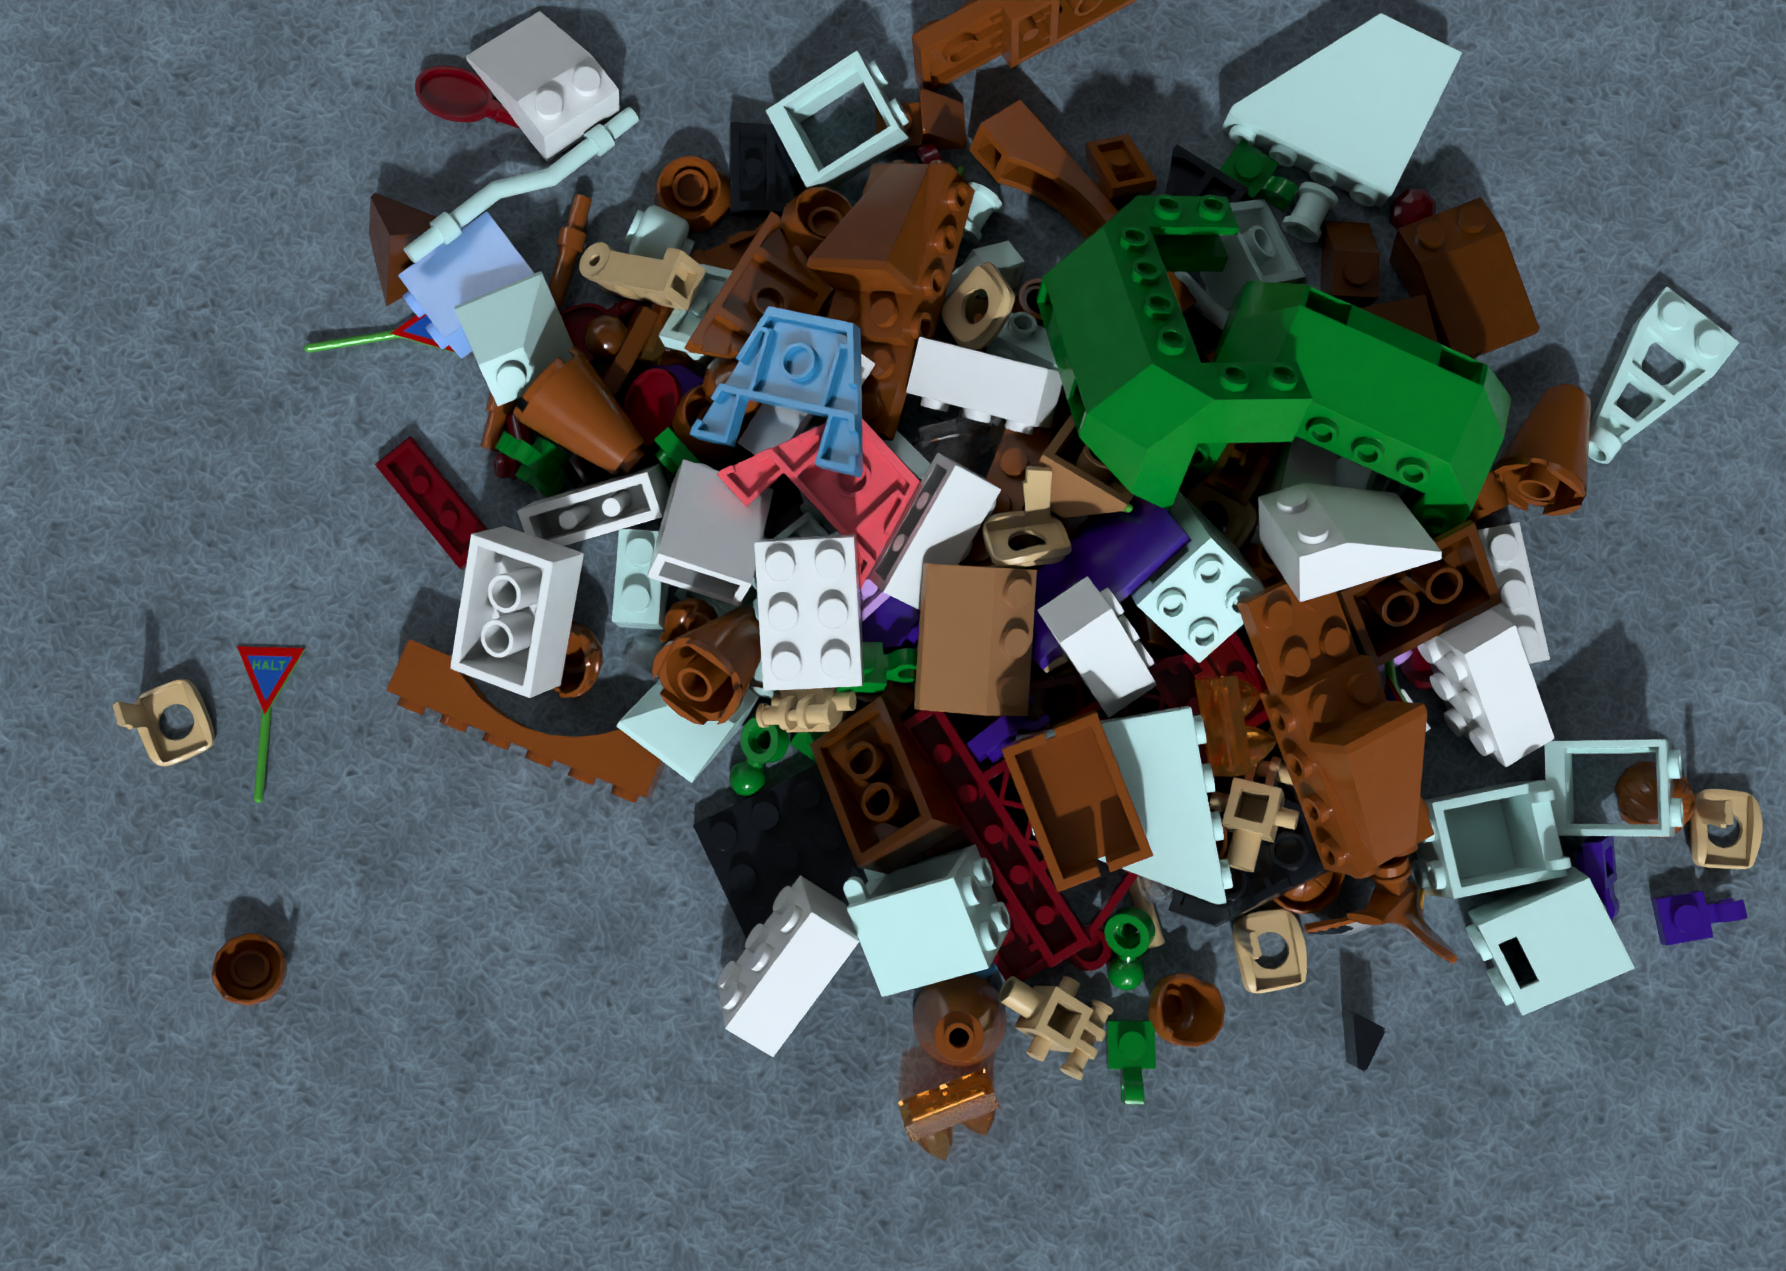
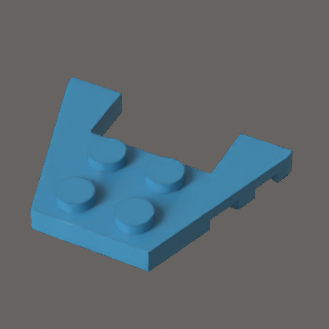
(800, 366)

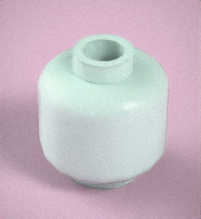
(656, 231)

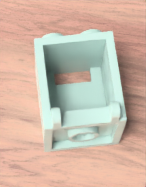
(1199, 586)
(1490, 841)
(928, 920)
(1561, 934)

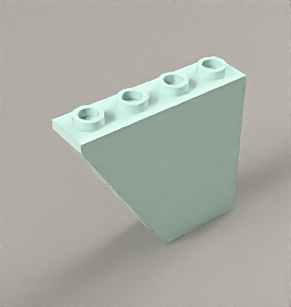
(1351, 108)
(1169, 792)

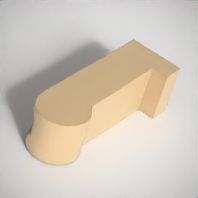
(651, 280)

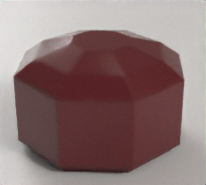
(1411, 207)

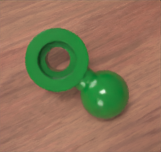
(748, 775)
(1125, 968)

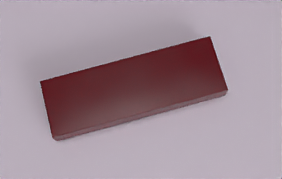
(431, 498)

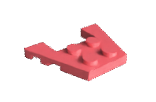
(849, 503)

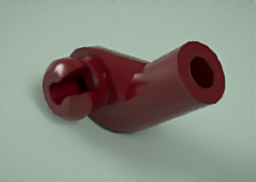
(503, 464)

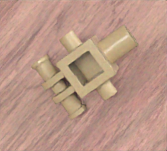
(806, 709)
(1254, 811)
(1057, 1021)

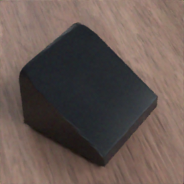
(1360, 1039)

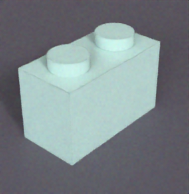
(637, 598)

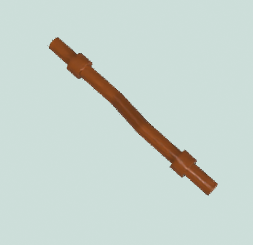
(571, 242)

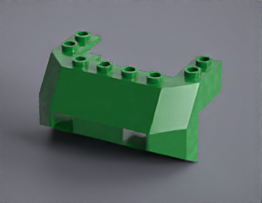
(1131, 358)
(1376, 395)

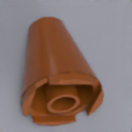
(581, 414)
(1549, 454)
(710, 667)
(965, 1004)

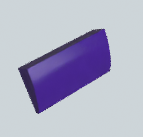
(1115, 553)

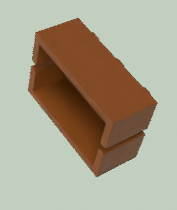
(1076, 800)

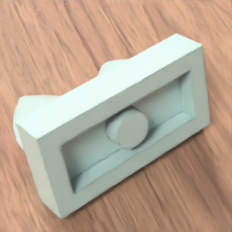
(683, 323)

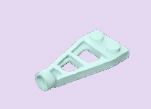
(1682, 333)

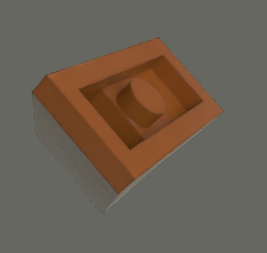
(931, 120)
(1120, 169)

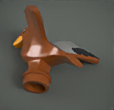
(1394, 902)

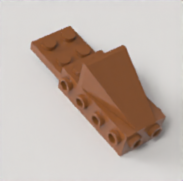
(992, 28)
(893, 272)
(1341, 740)

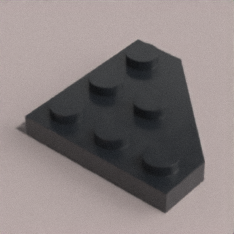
(1278, 869)

